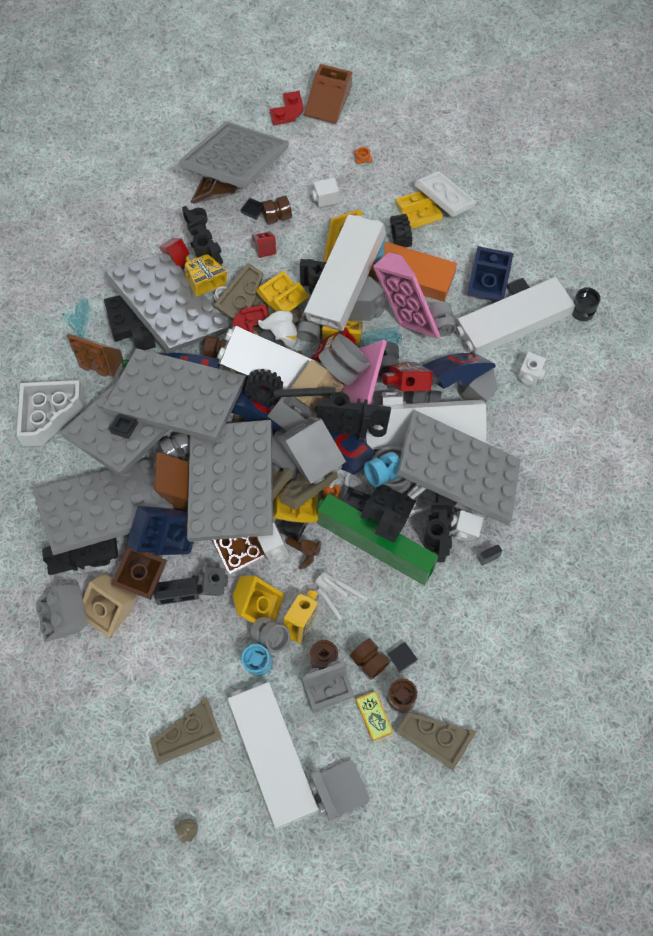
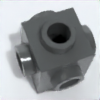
(210, 587)

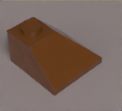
(211, 189)
(139, 572)

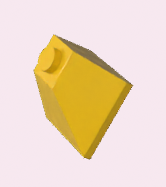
(256, 599)

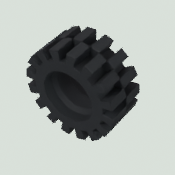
(401, 230)
(265, 379)

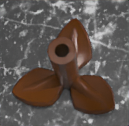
(307, 547)

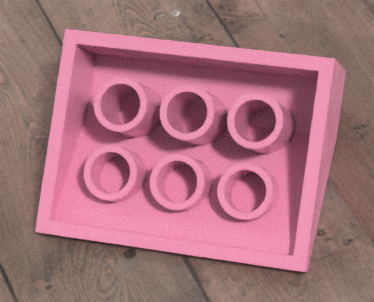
(405, 295)
(365, 383)

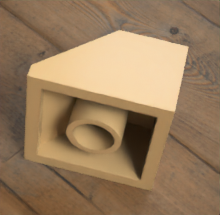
(107, 604)

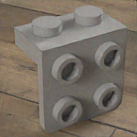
(327, 685)
(339, 790)

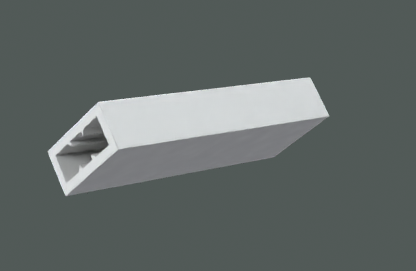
(345, 272)
(514, 316)
(249, 352)
(462, 415)
(272, 755)

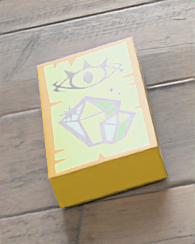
(374, 716)

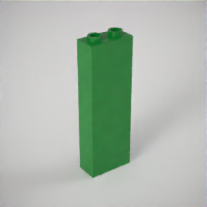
(402, 555)

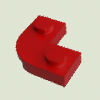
(292, 109)
(249, 317)

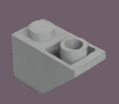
(481, 387)

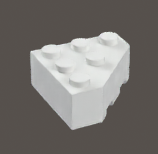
(46, 409)

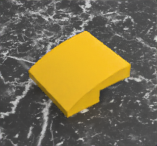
(419, 209)
(282, 293)
(306, 513)

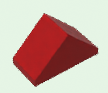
(265, 244)
(176, 250)

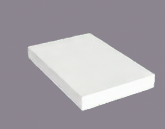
(445, 193)

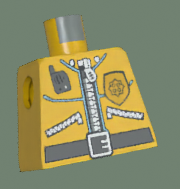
(204, 274)
(301, 615)

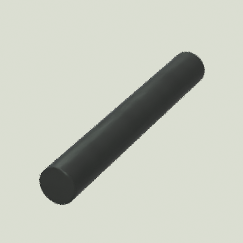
(302, 392)

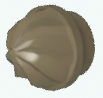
(186, 830)

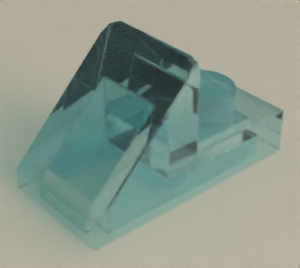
(79, 321)

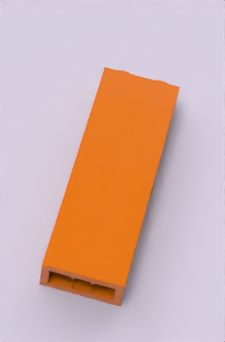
(431, 272)

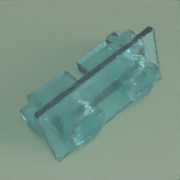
(389, 335)

